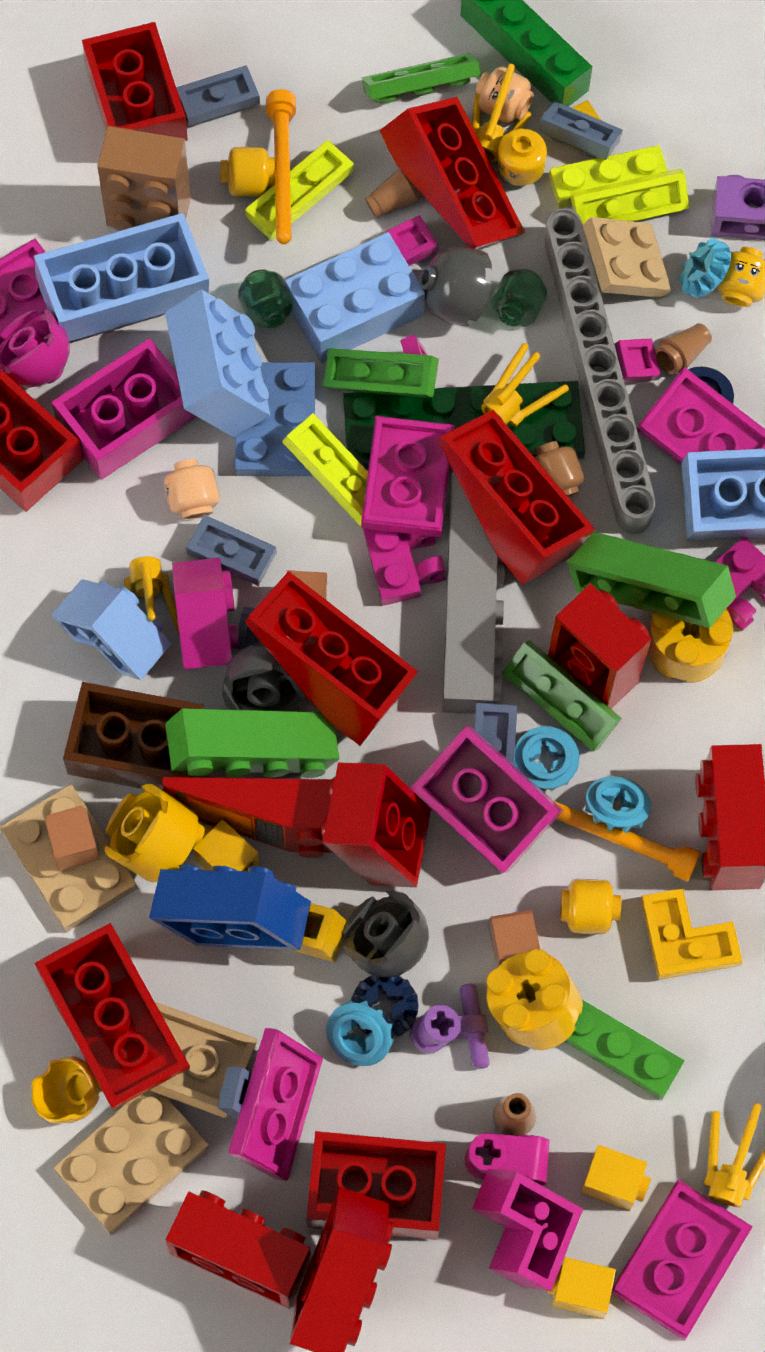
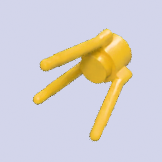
(491, 133)
(506, 400)
(147, 581)
(729, 1183)

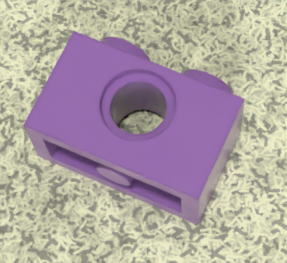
(730, 210)

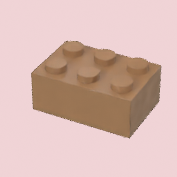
(142, 177)

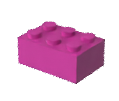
(124, 408)
(486, 799)

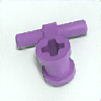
(442, 1025)

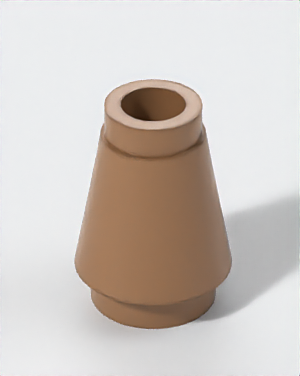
(393, 195)
(682, 348)
(511, 1123)

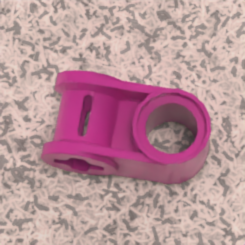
(513, 1153)

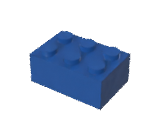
(230, 908)

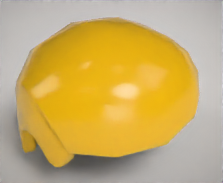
(65, 1091)

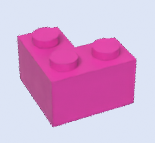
(202, 606)
(535, 1224)

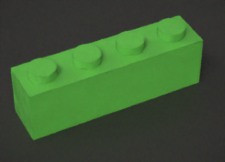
(653, 579)
(251, 742)

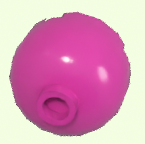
(34, 349)

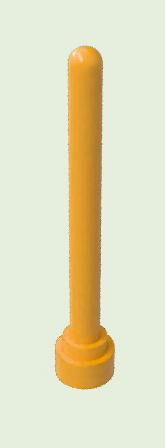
(281, 110)
(679, 860)

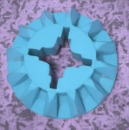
(715, 258)
(558, 745)
(606, 791)
(354, 1047)

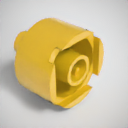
(685, 656)
(152, 832)
(534, 1000)

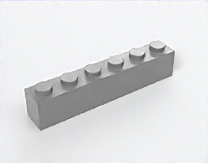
(471, 611)

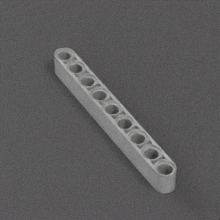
(599, 385)

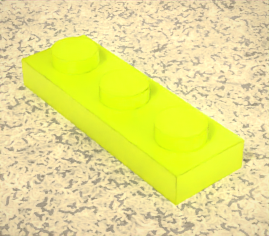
(602, 172)
(308, 183)
(634, 198)
(330, 464)

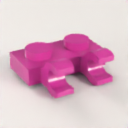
(394, 567)
(746, 571)

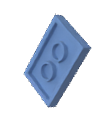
(290, 402)

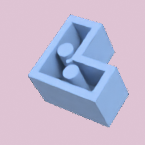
(114, 625)

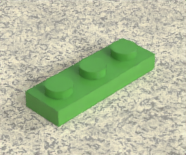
(421, 77)
(380, 372)
(561, 695)
(624, 1051)

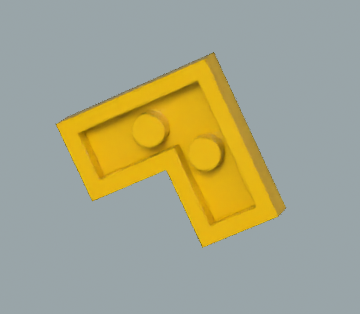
(678, 946)

